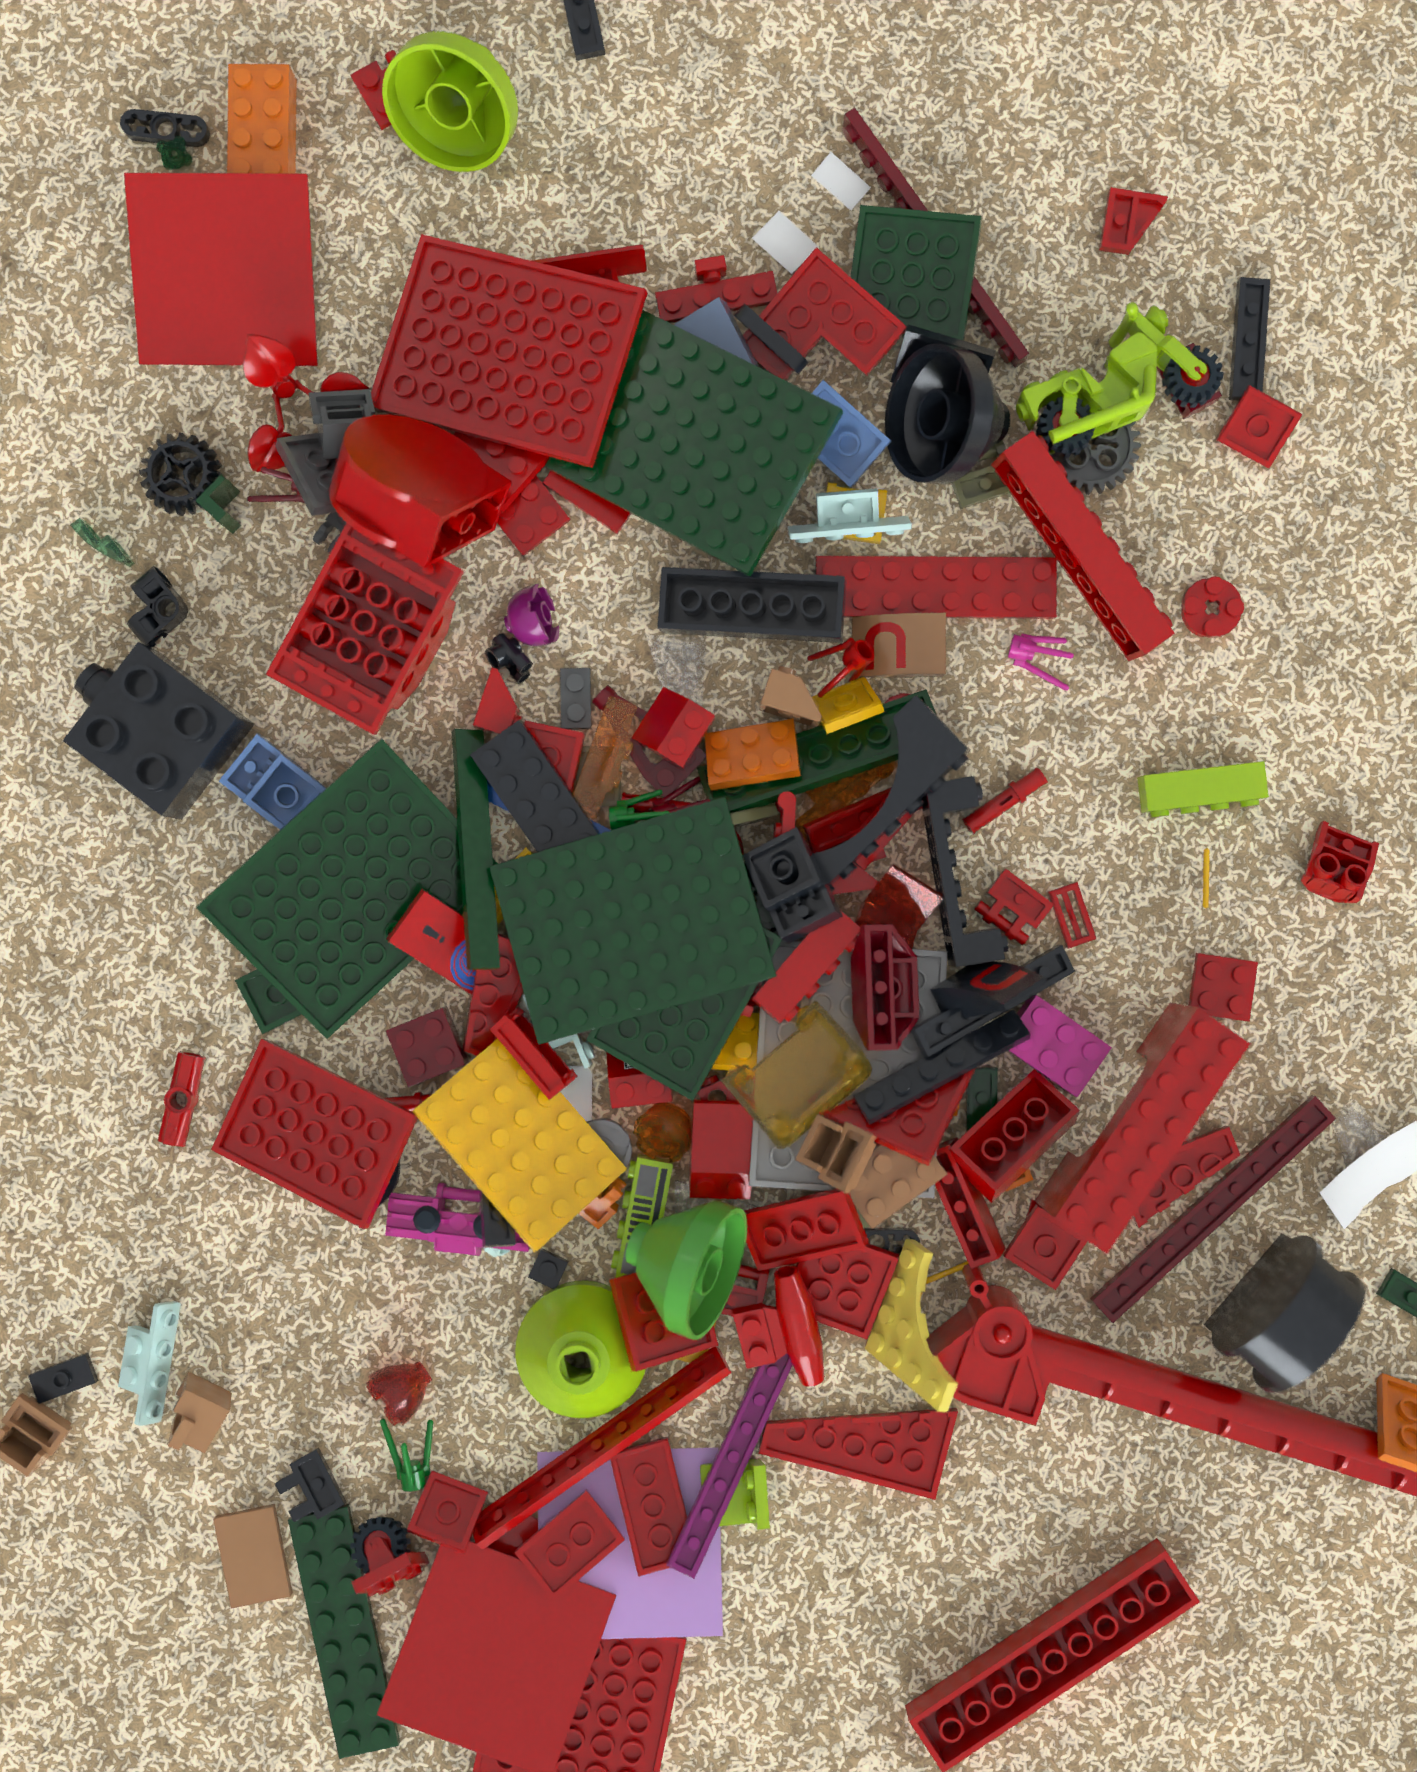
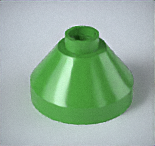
(690, 1263)

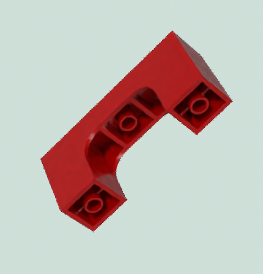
(1184, 1070)

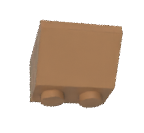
(789, 698)

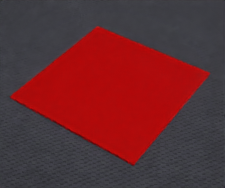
(219, 264)
(496, 1658)

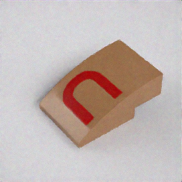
(903, 644)

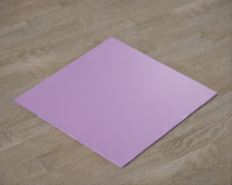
(658, 1602)

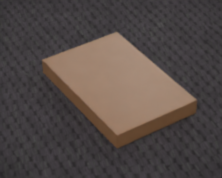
(252, 1556)

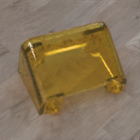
(800, 1077)

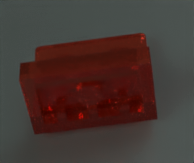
(900, 902)

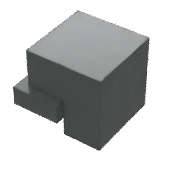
(335, 412)

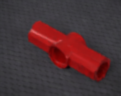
(177, 1118)

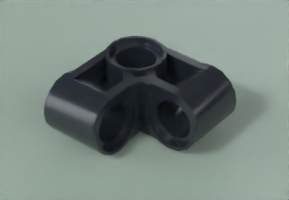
(152, 621)

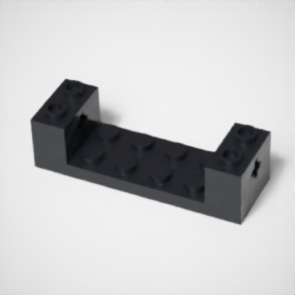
(961, 947)

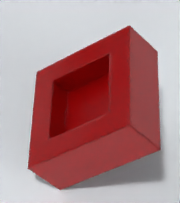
(710, 268)

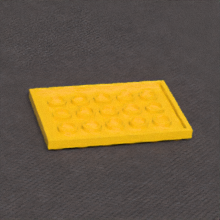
(518, 1146)

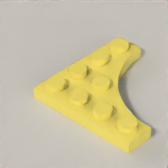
(902, 1331)

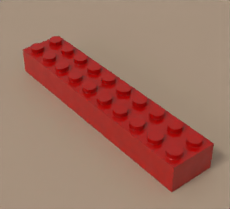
(1050, 1655)

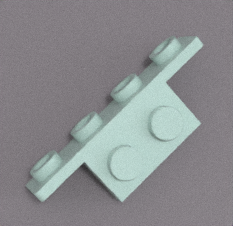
(848, 514)
(148, 1361)

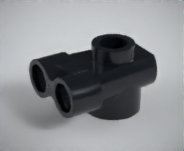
(509, 654)

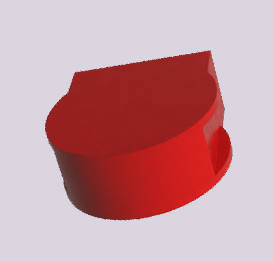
(415, 487)

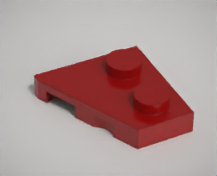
(1127, 218)

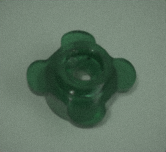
(170, 161)

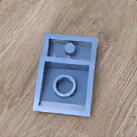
(270, 782)

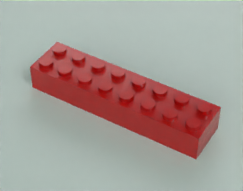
(1082, 546)

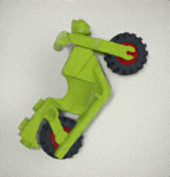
(1126, 388)

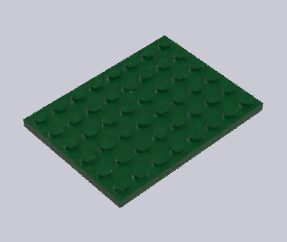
(705, 444)
(335, 885)
(632, 921)

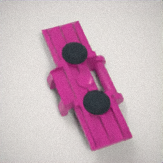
(429, 1220)

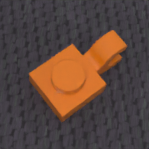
(604, 1205)

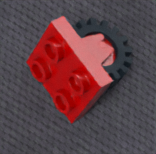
(384, 1556)

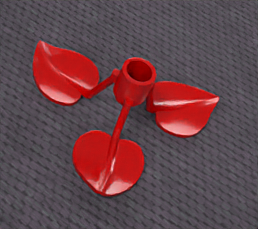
(270, 365)

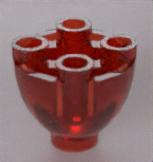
(400, 1388)

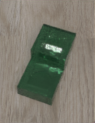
(108, 545)

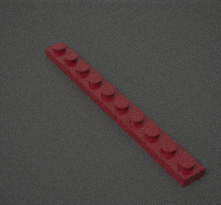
(893, 181)
(1213, 1208)

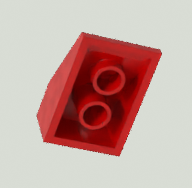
(720, 1150)

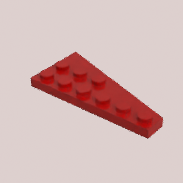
(880, 1448)

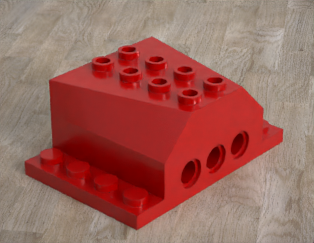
(367, 630)

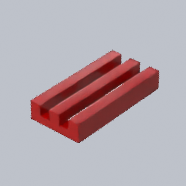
(1061, 920)

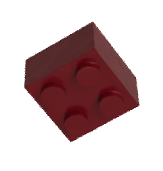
(427, 1046)

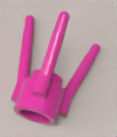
(1025, 646)

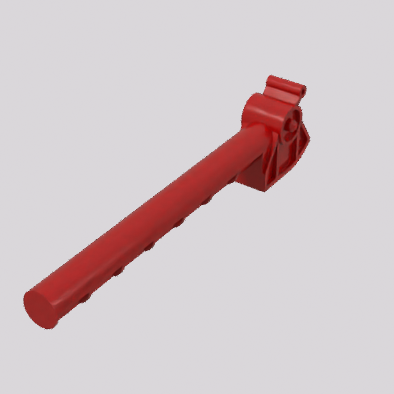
(1008, 1365)

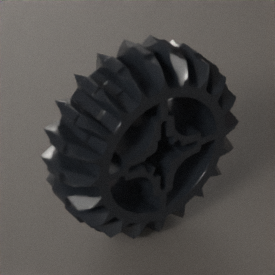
(170, 479)

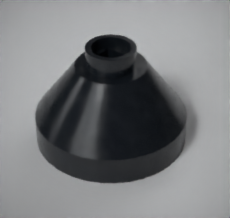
(943, 414)

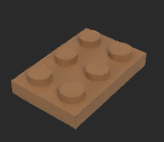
(891, 1183)

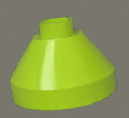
(450, 101)
(569, 1321)

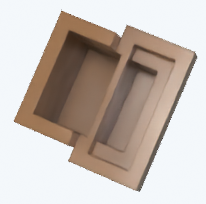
(837, 1152)
(199, 1413)
(31, 1434)

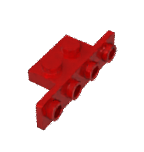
(603, 263)

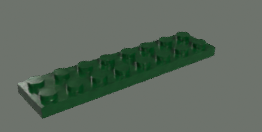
(825, 758)
(343, 1632)

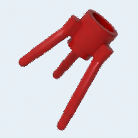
(855, 657)

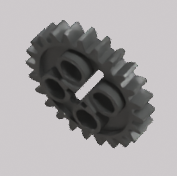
(1092, 472)

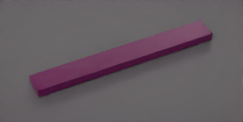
(728, 1466)

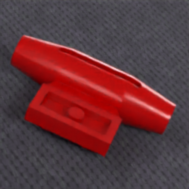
(788, 1328)

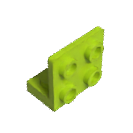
(750, 1498)

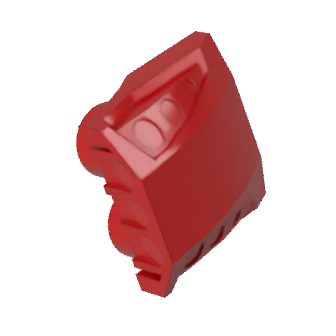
(1339, 865)

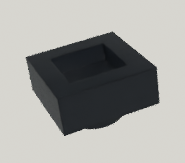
(548, 1269)

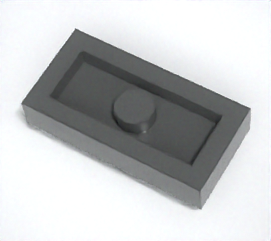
(575, 698)

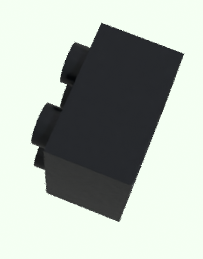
(155, 729)

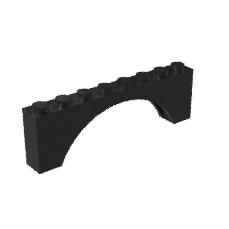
(925, 756)

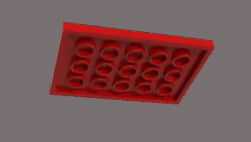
(315, 1133)

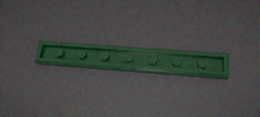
(475, 853)

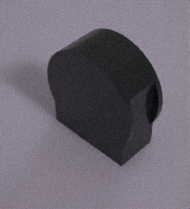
(1288, 1313)

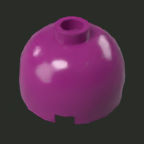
(530, 616)

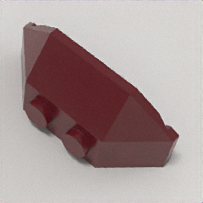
(883, 987)

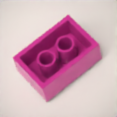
(1059, 1046)

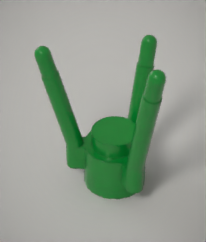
(623, 816)
(410, 1471)

